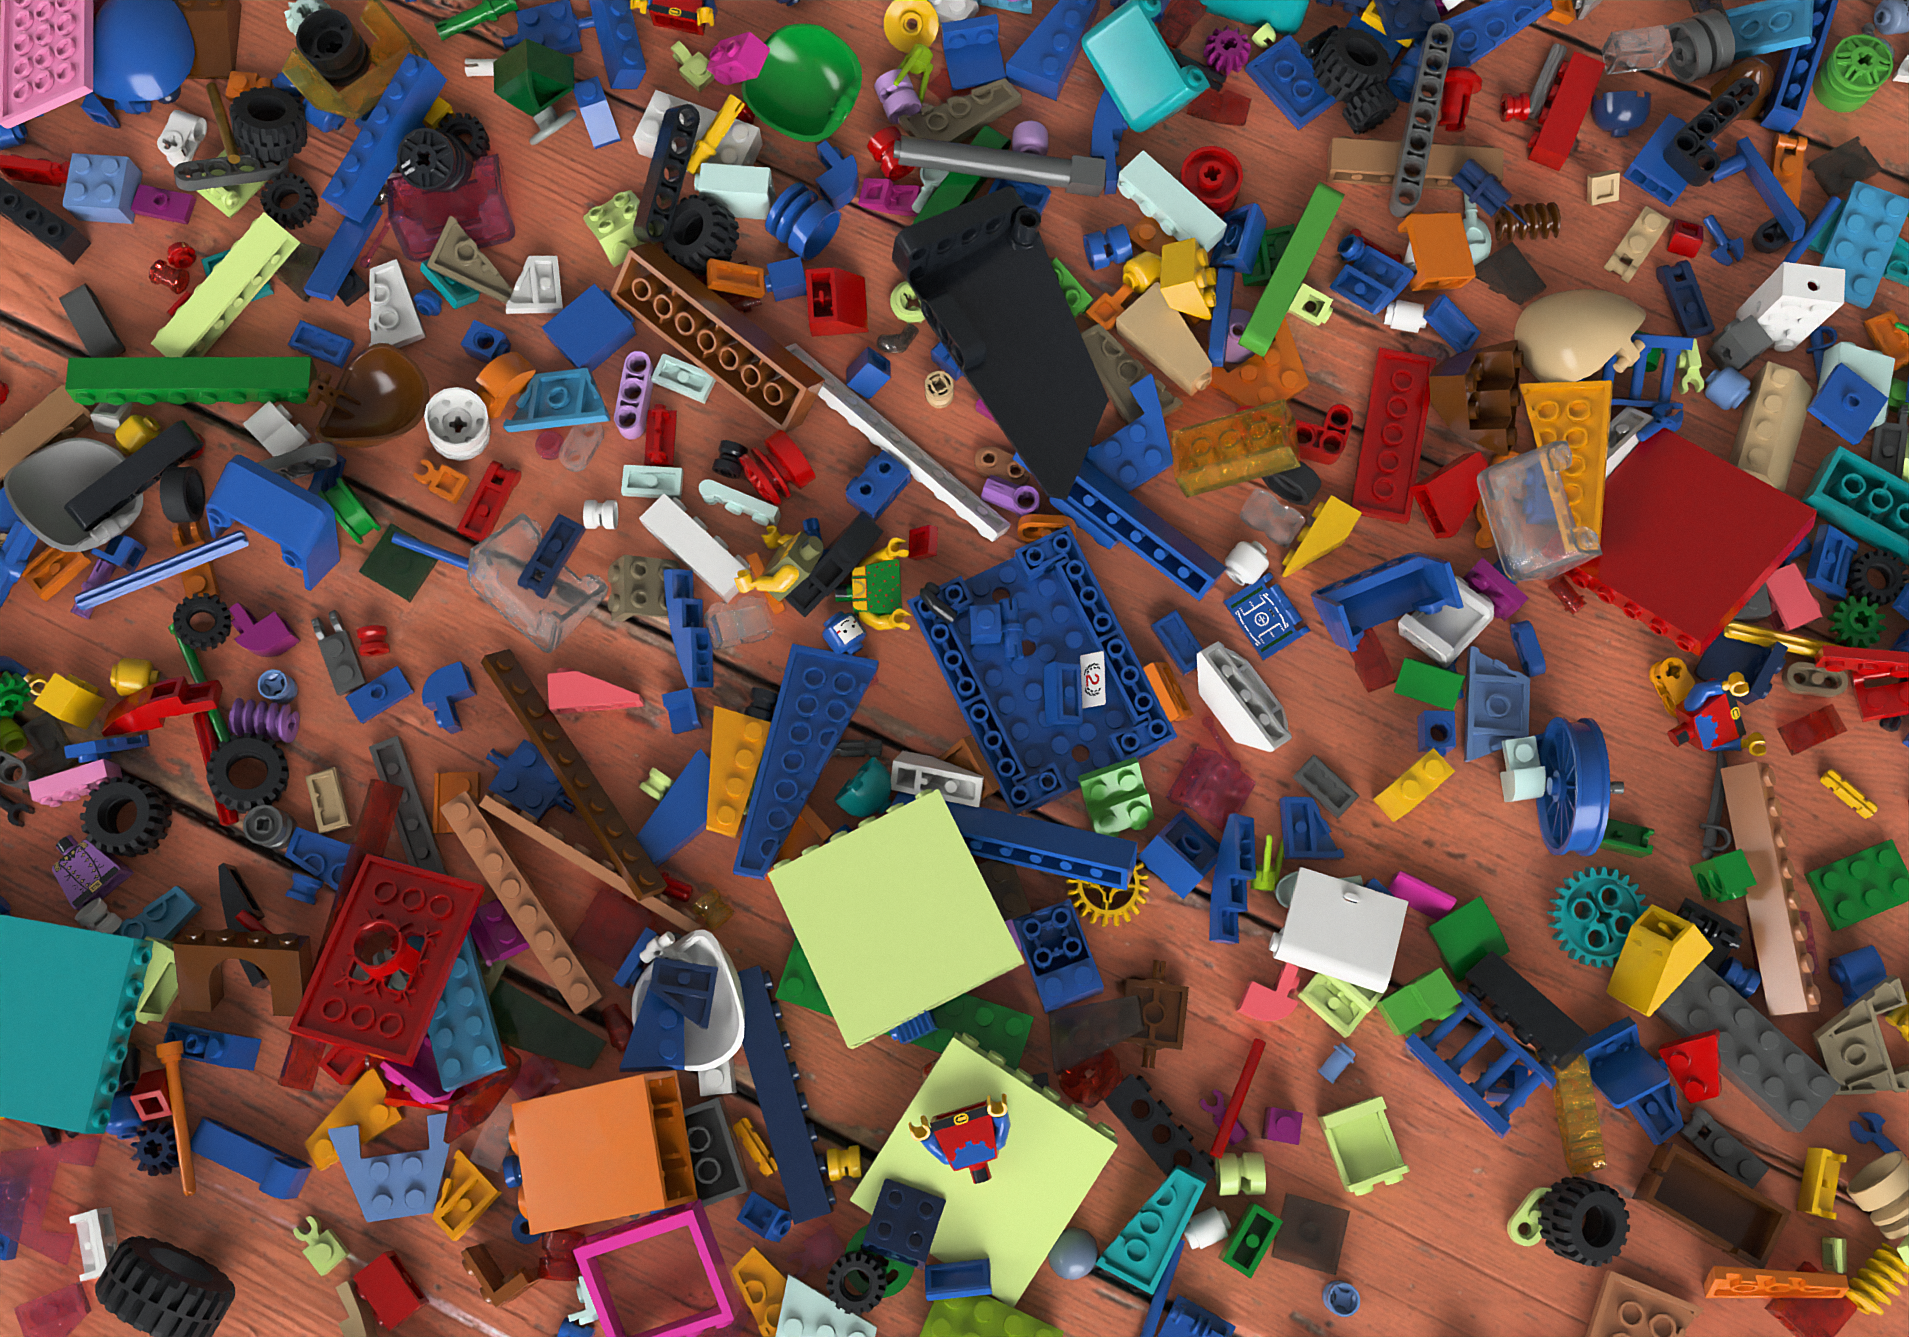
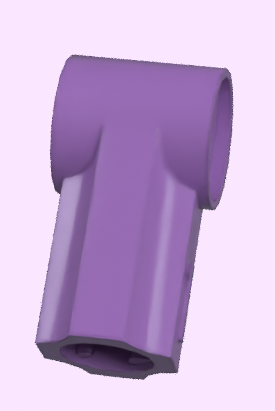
(1008, 496)

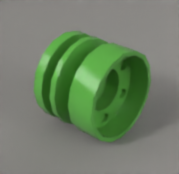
(1852, 73)

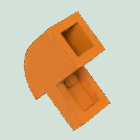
(501, 379)

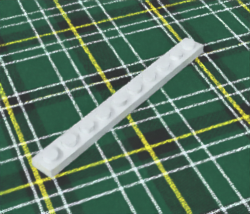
(906, 452)

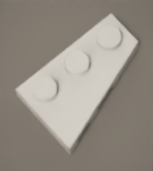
(392, 307)

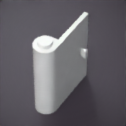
(1341, 936)

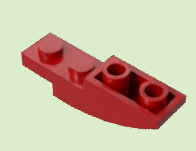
(152, 704)

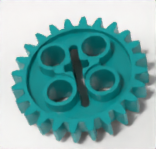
(1575, 929)

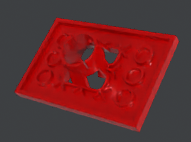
(368, 1013)

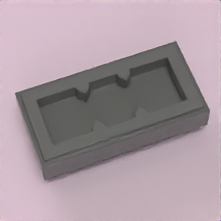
(1325, 786)

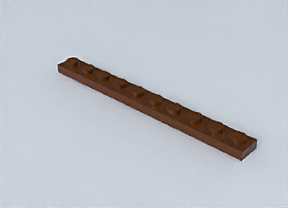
(574, 775)

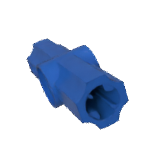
(14, 556)

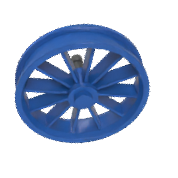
(1577, 786)

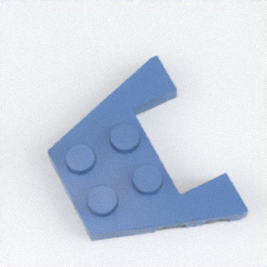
(396, 1182)

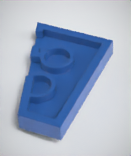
(655, 1039)

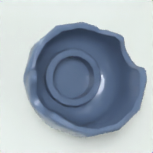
(1073, 1253)

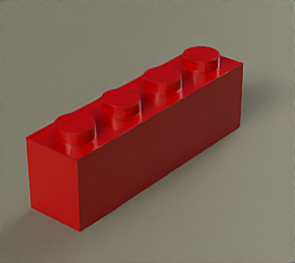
(1566, 111)

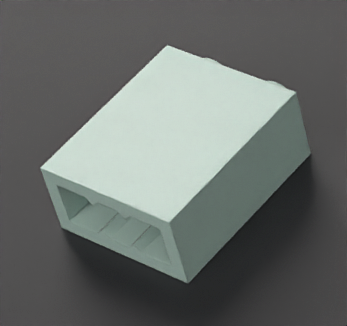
(740, 189)
(1868, 364)

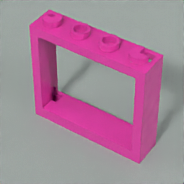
(646, 1227)

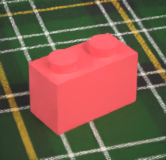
(1791, 600)

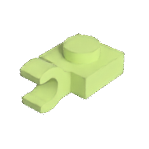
(693, 67)
(1688, 367)

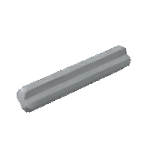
(1546, 79)

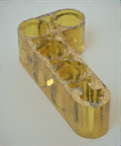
(1578, 1118)

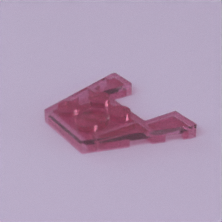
(26, 1189)

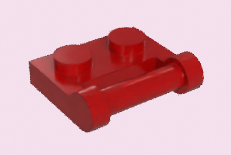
(1879, 701)

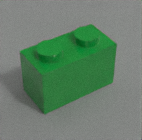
(1250, 1239)

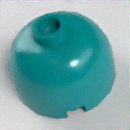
(867, 790)

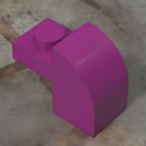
(263, 638)

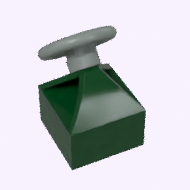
(533, 80)

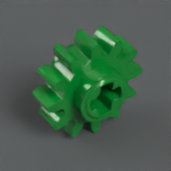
(1854, 611)
(12, 694)

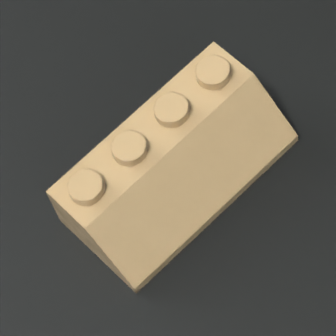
(1772, 424)

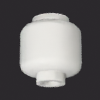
(1246, 562)

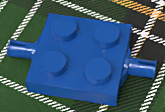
(550, 26)
(528, 781)

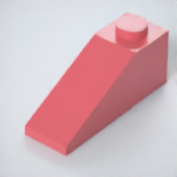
(578, 692)

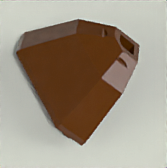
(1480, 394)

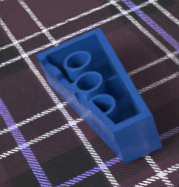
(1052, 48)

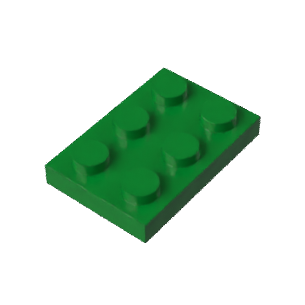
(1860, 885)

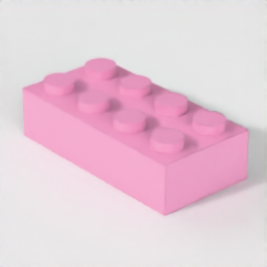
(73, 782)

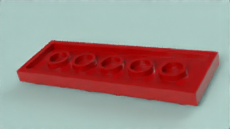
(1392, 435)

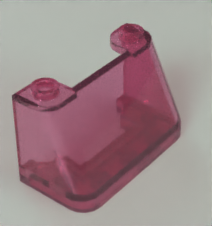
(478, 207)

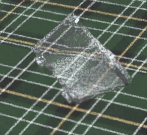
(1533, 515)
(494, 576)

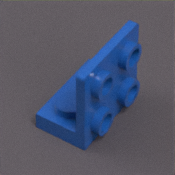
(972, 51)

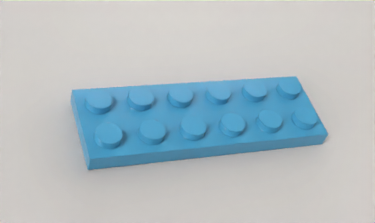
(463, 1023)

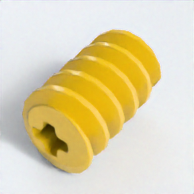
(1878, 1280)

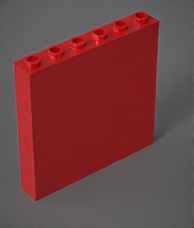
(1688, 539)

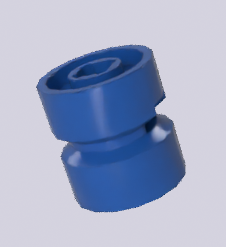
(1403, 76)
(1117, 244)

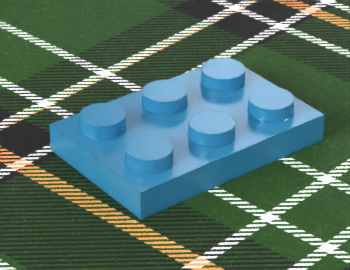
(1770, 26)

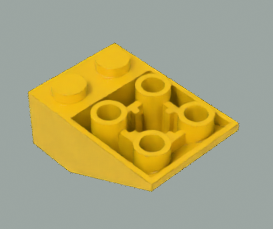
(1656, 959)

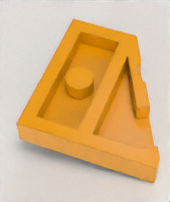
(464, 1197)

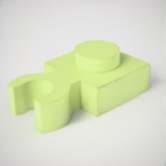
(324, 1248)

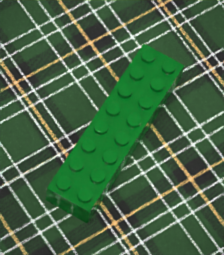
(989, 1023)

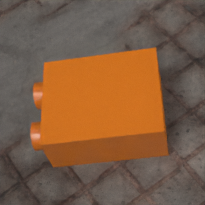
(602, 1152)

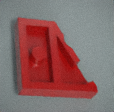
(1695, 1064)

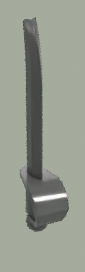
(1712, 824)

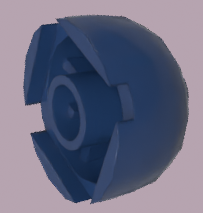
(1620, 112)

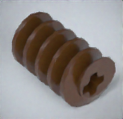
(1538, 218)

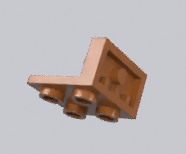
(495, 1286)

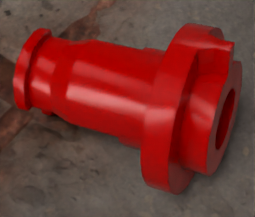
(1457, 91)

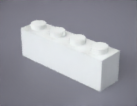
(694, 546)

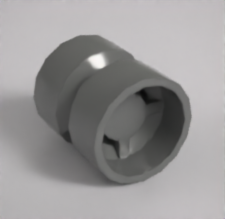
(269, 827)

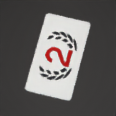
(1093, 679)

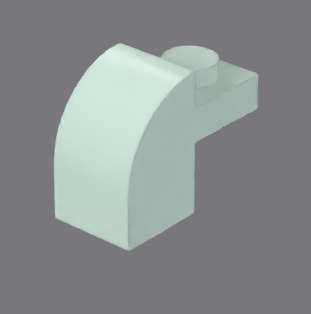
(1523, 774)

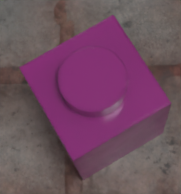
(1282, 1125)

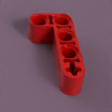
(1319, 435)

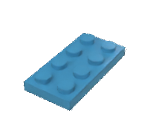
(1865, 239)

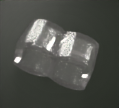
(1266, 514)
(738, 623)

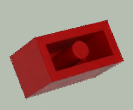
(389, 1290)

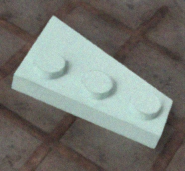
(812, 1314)

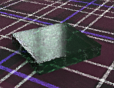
(396, 566)

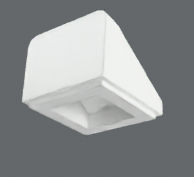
(109, 417)

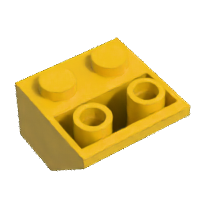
(1188, 279)

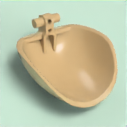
(1577, 333)

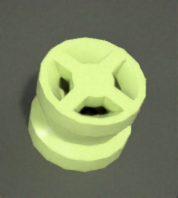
(657, 785)

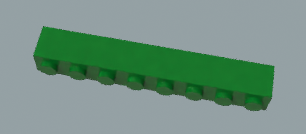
(189, 379)

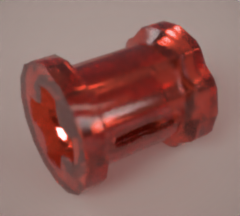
(168, 276)

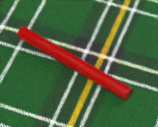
(1237, 1098)

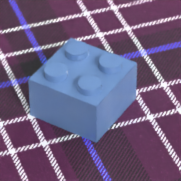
(101, 188)

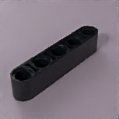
(676, 164)
(133, 475)

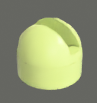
(1263, 34)

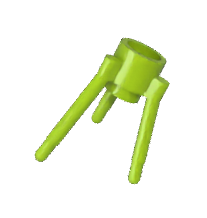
(916, 62)
(1265, 874)

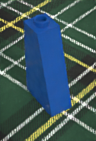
(680, 813)

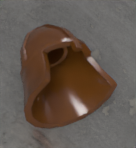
(1748, 68)

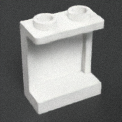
(1450, 630)

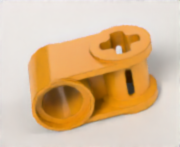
(1673, 687)

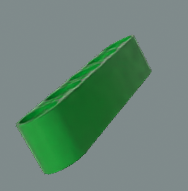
(960, 187)

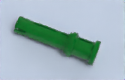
(472, 17)

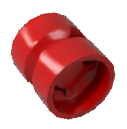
(881, 149)

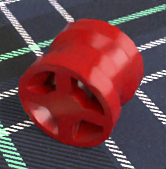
(1514, 107)
(373, 640)

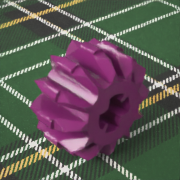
(1227, 50)

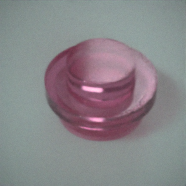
(549, 444)

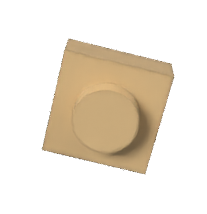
(1603, 187)

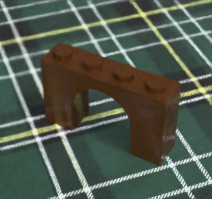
(282, 958)

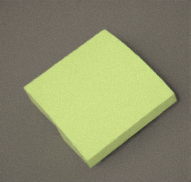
(1339, 1001)

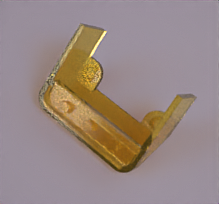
(363, 94)

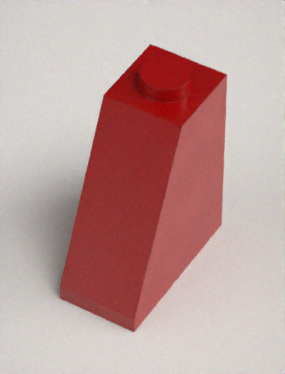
(1450, 494)

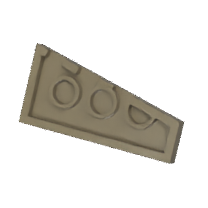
(962, 115)

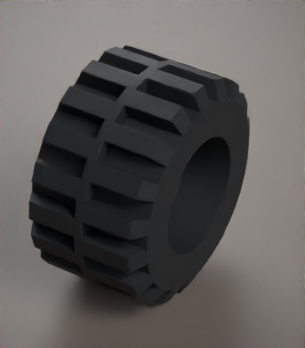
(1350, 63)
(268, 123)
(701, 232)
(238, 749)
(103, 811)
(1604, 1223)

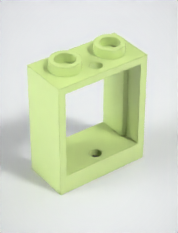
(159, 983)

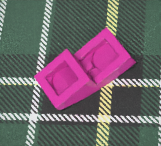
(888, 198)

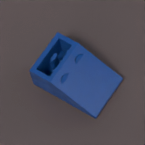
(1058, 956)

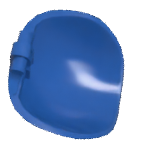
(140, 52)

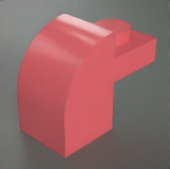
(1267, 1004)

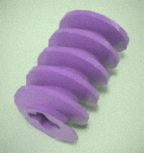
(269, 722)

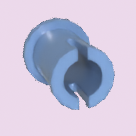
(1337, 1062)

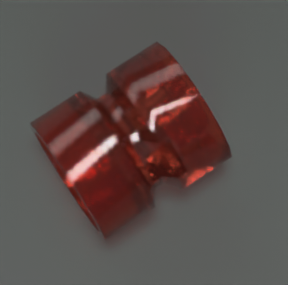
(559, 1259)

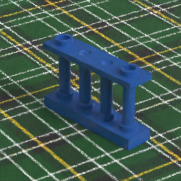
(1671, 347)
(1473, 1093)

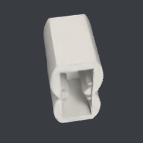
(275, 431)

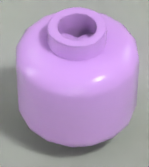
(1030, 138)

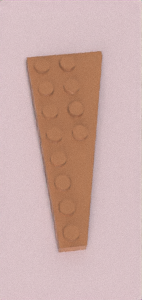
(580, 856)

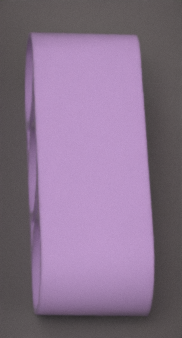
(633, 382)

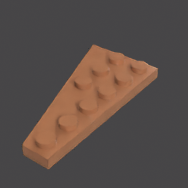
(1638, 1310)

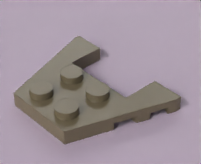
(1854, 1047)

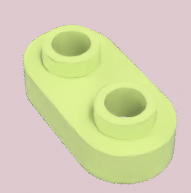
(1528, 1213)

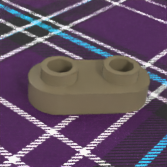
(1813, 680)

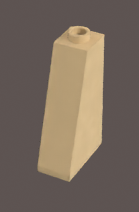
(1165, 340)

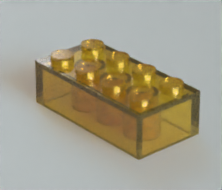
(1235, 448)

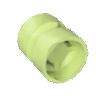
(1240, 1173)

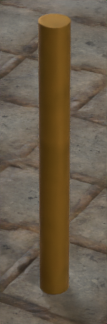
(223, 123)

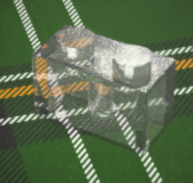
(1637, 49)

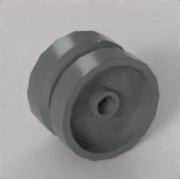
(1700, 46)

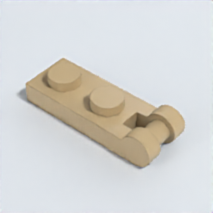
(1637, 243)

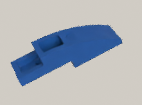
(1105, 139)

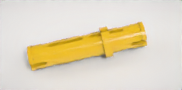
(718, 128)

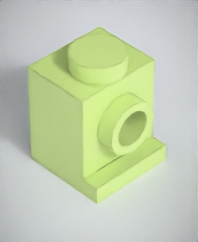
(1321, 302)

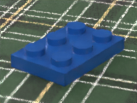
(1290, 82)

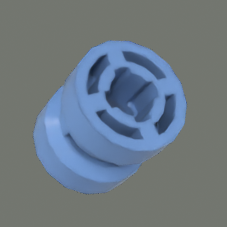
(272, 682)
(1346, 1300)

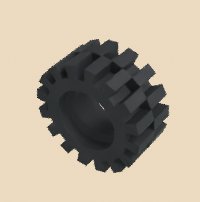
(1370, 108)
(468, 126)
(282, 188)
(1888, 567)
(202, 604)
(836, 1282)

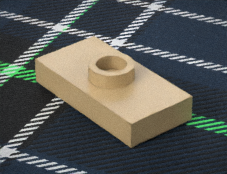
(328, 801)

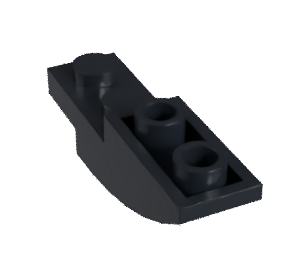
(835, 563)

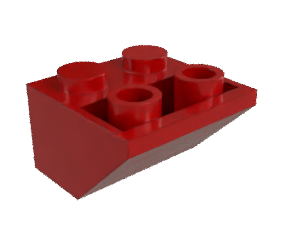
(836, 302)

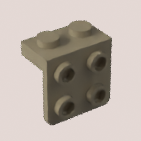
(638, 587)

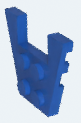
(1139, 448)

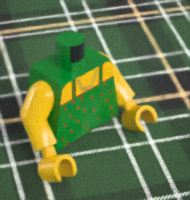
(877, 589)

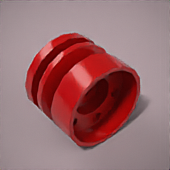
(777, 468)

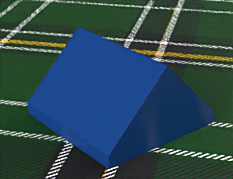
(1241, 239)

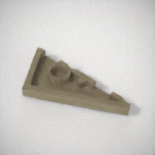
(462, 261)

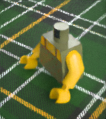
(788, 566)

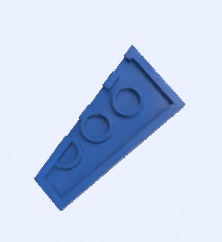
(1489, 26)

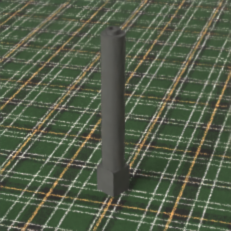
(1077, 175)

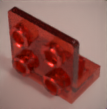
(1812, 1315)

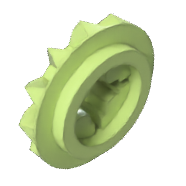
(900, 303)

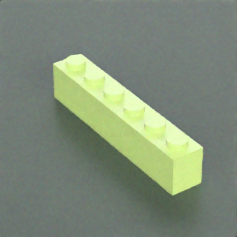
(226, 290)

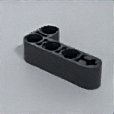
(1695, 146)

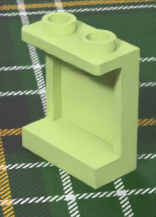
(1363, 1146)

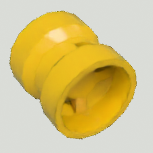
(844, 1163)

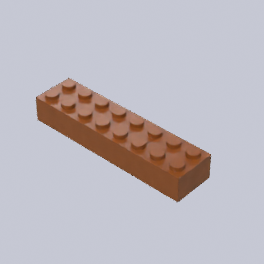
(716, 337)

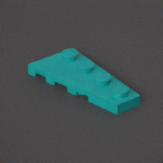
(1150, 1237)

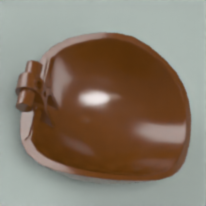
(374, 400)

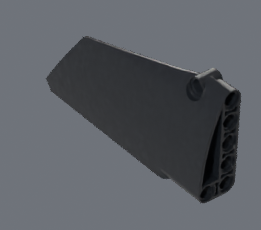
(1008, 328)

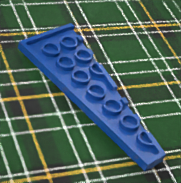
(809, 719)

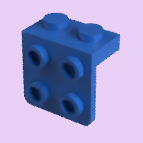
(1621, 1065)

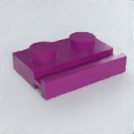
(496, 933)

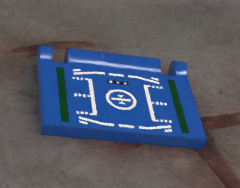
(1266, 616)

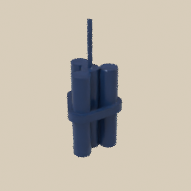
(1483, 188)

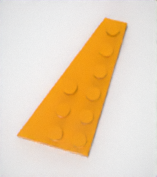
(1581, 417)

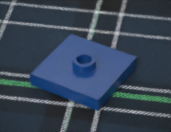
(1847, 404)

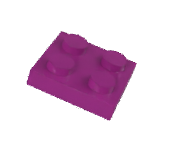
(1503, 594)

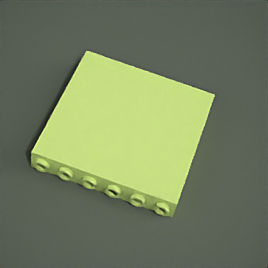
(894, 918)
(1035, 1180)

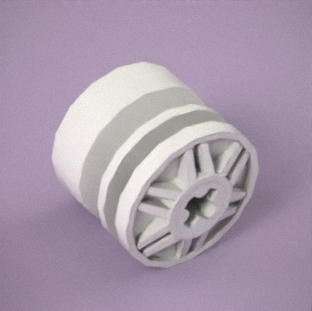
(454, 408)

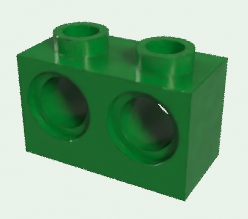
(1724, 876)

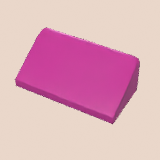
(1421, 895)

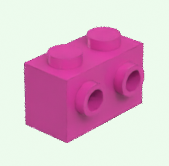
(737, 58)

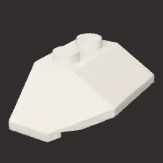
(1241, 699)

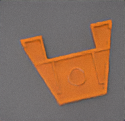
(1265, 378)

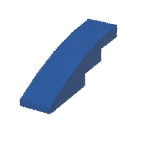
(686, 626)
(1233, 868)

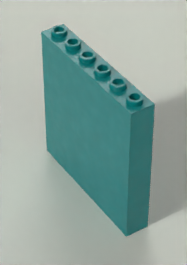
(65, 1020)

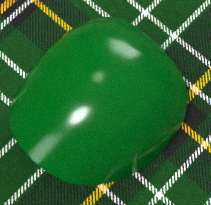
(805, 83)

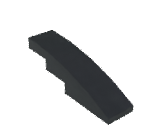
(234, 898)

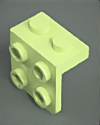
(614, 224)

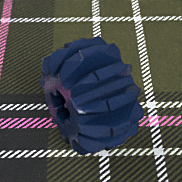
(147, 1149)

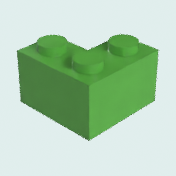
(1422, 998)

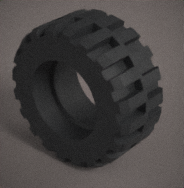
(164, 1289)

